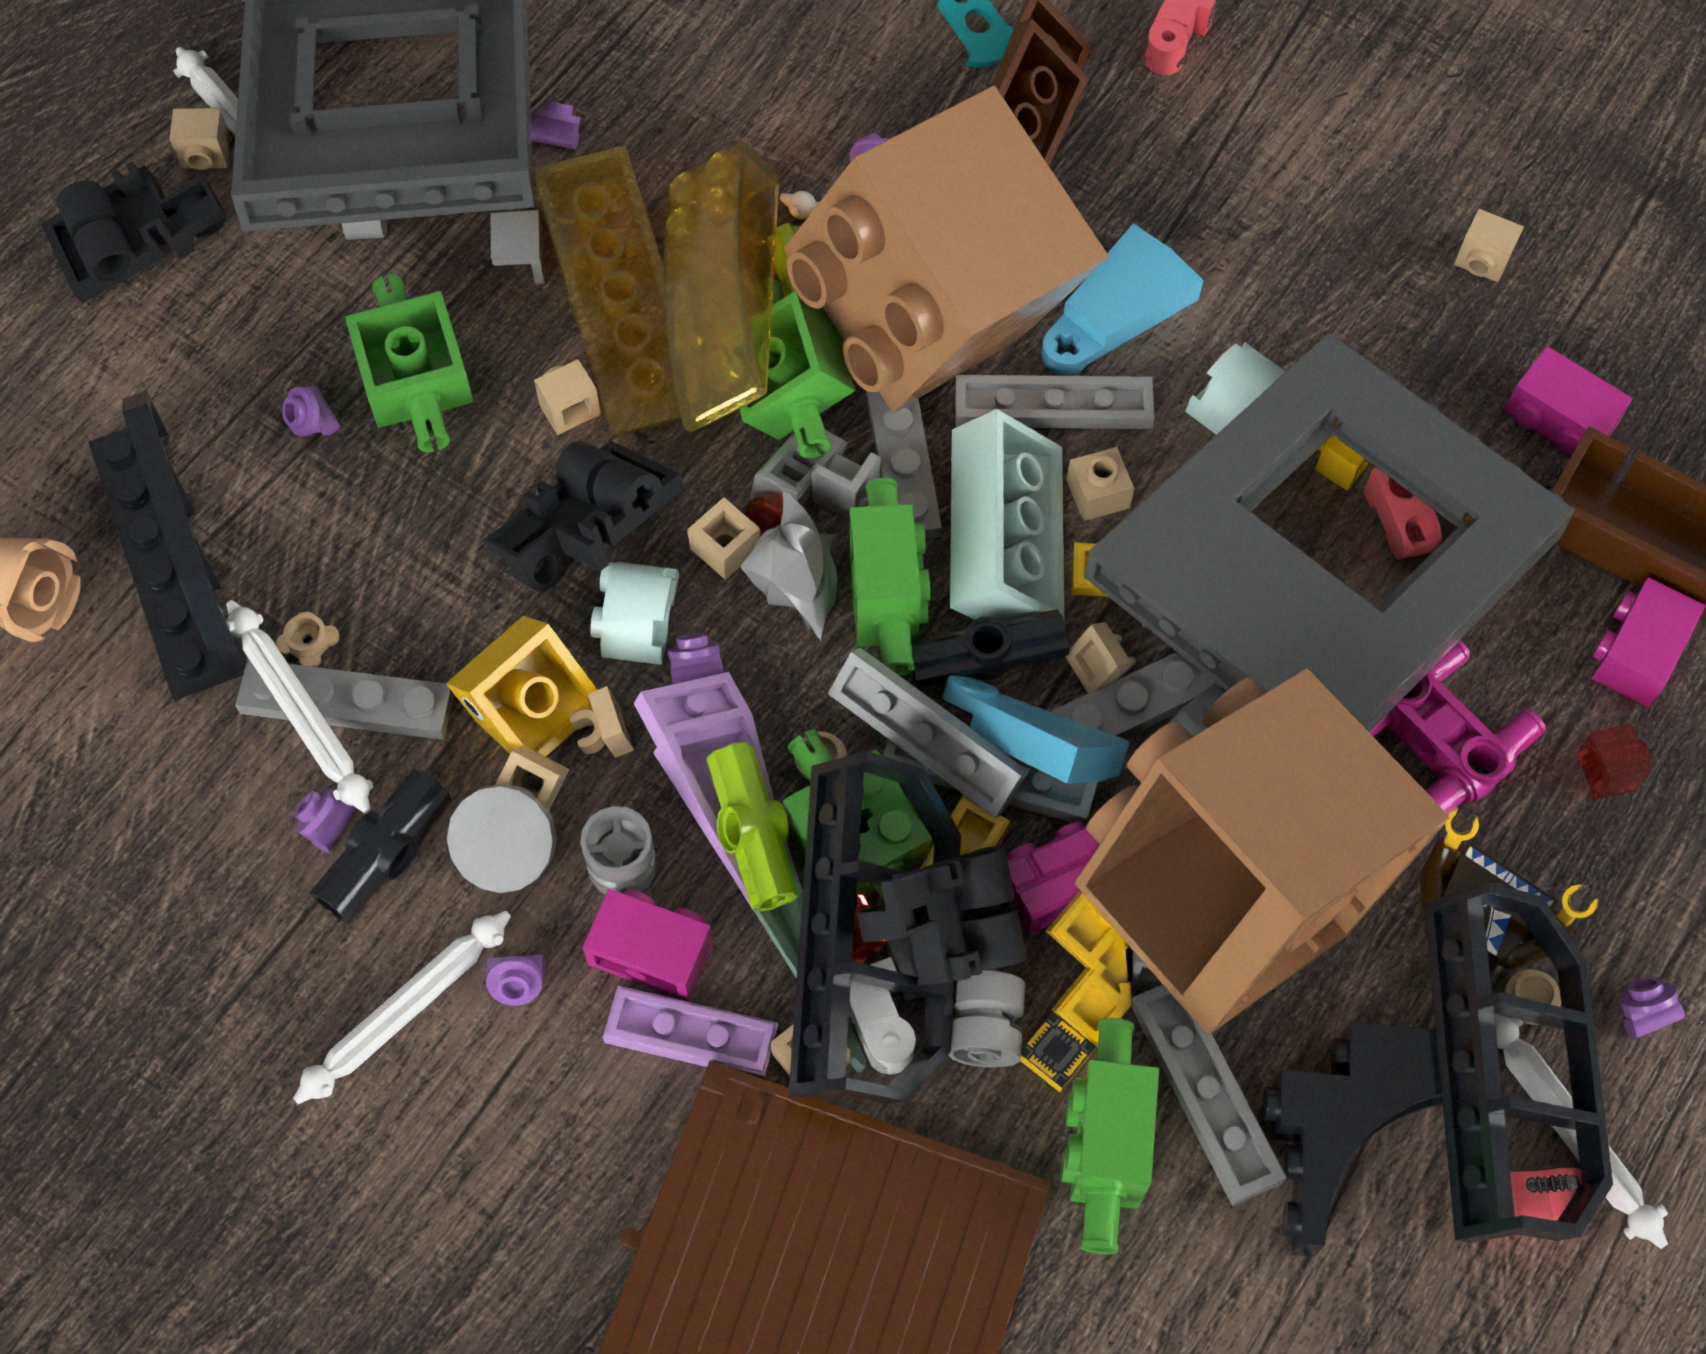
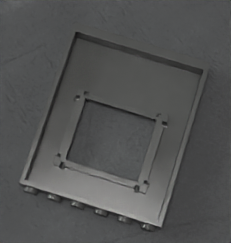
(386, 156)
(1262, 609)

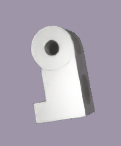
(881, 1032)

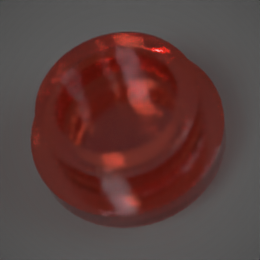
(765, 511)

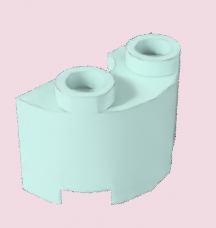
(1235, 383)
(634, 611)

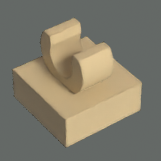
(1099, 657)
(607, 723)

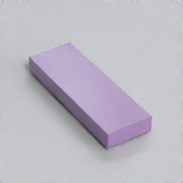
(689, 1031)

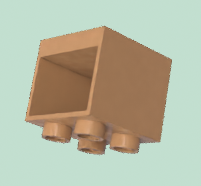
(941, 249)
(1253, 843)

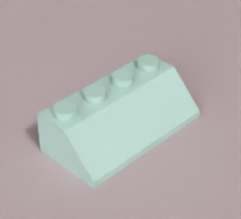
(1005, 520)

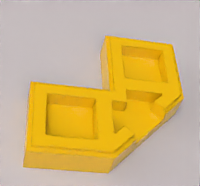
(1103, 985)

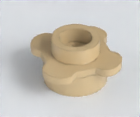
(305, 626)

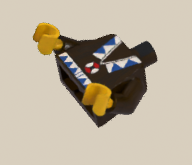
(1457, 869)

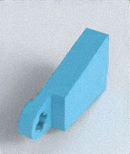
(1120, 300)
(1038, 736)

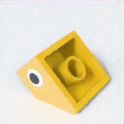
(524, 688)

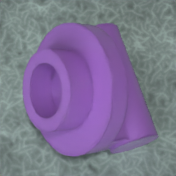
(556, 126)
(308, 412)
(694, 658)
(322, 818)
(515, 978)
(1649, 1006)

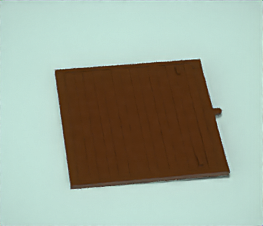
(822, 1235)

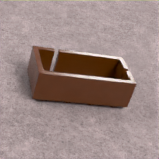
(1639, 527)

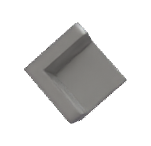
(518, 240)
(844, 483)

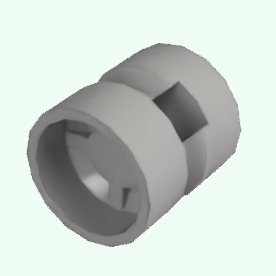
(611, 842)
(986, 1025)

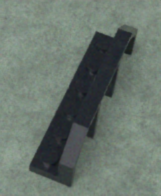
(164, 554)
(828, 932)
(1471, 1070)

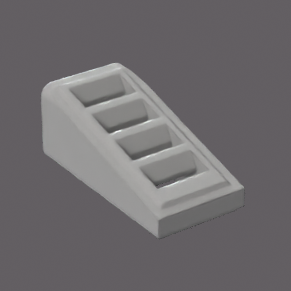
(770, 477)

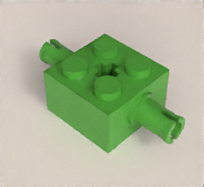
(409, 361)
(803, 375)
(888, 575)
(893, 828)
(1113, 1137)

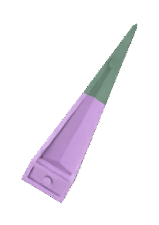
(687, 726)

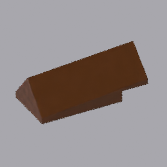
(1043, 74)

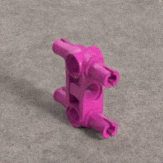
(1451, 736)

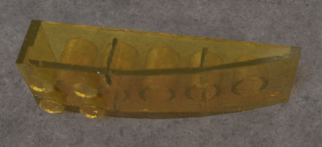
(720, 282)
(611, 284)

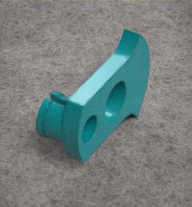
(983, 48)

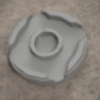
(501, 838)

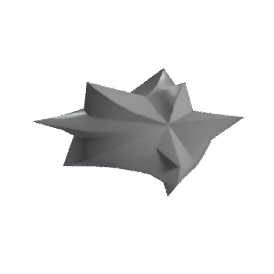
(795, 566)

